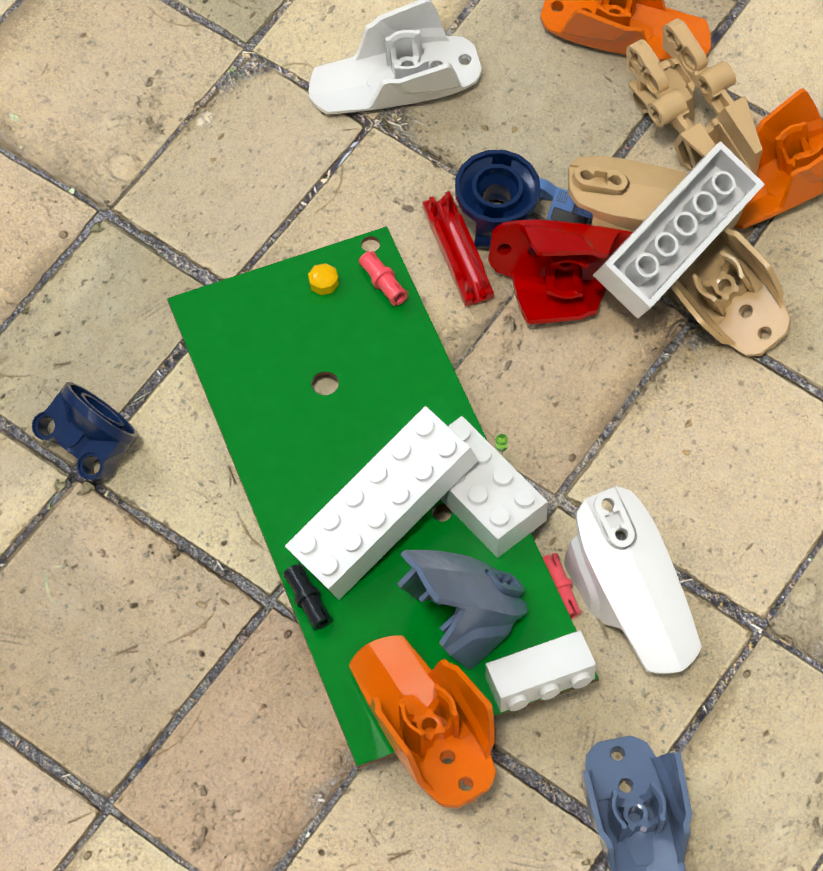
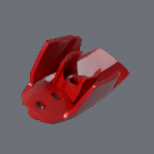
(554, 266)

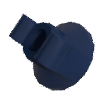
(496, 177)
(86, 430)

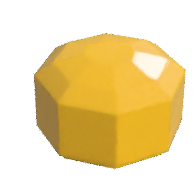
(323, 279)

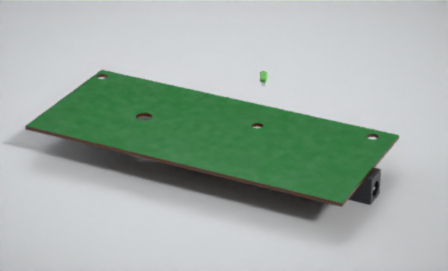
(256, 354)

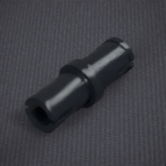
(307, 597)

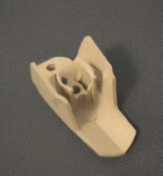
(621, 190)
(725, 284)

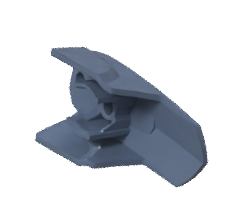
(483, 598)
(652, 821)

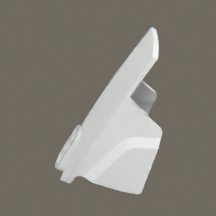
(398, 63)
(632, 581)

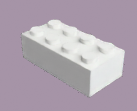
(494, 496)

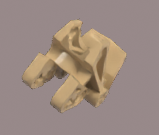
(668, 96)

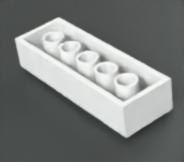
(678, 230)
(382, 502)

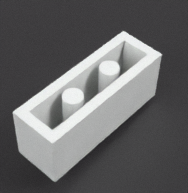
(540, 672)

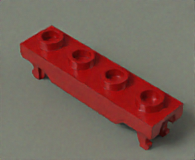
(458, 249)

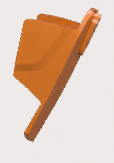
(618, 23)
(789, 159)
(429, 719)

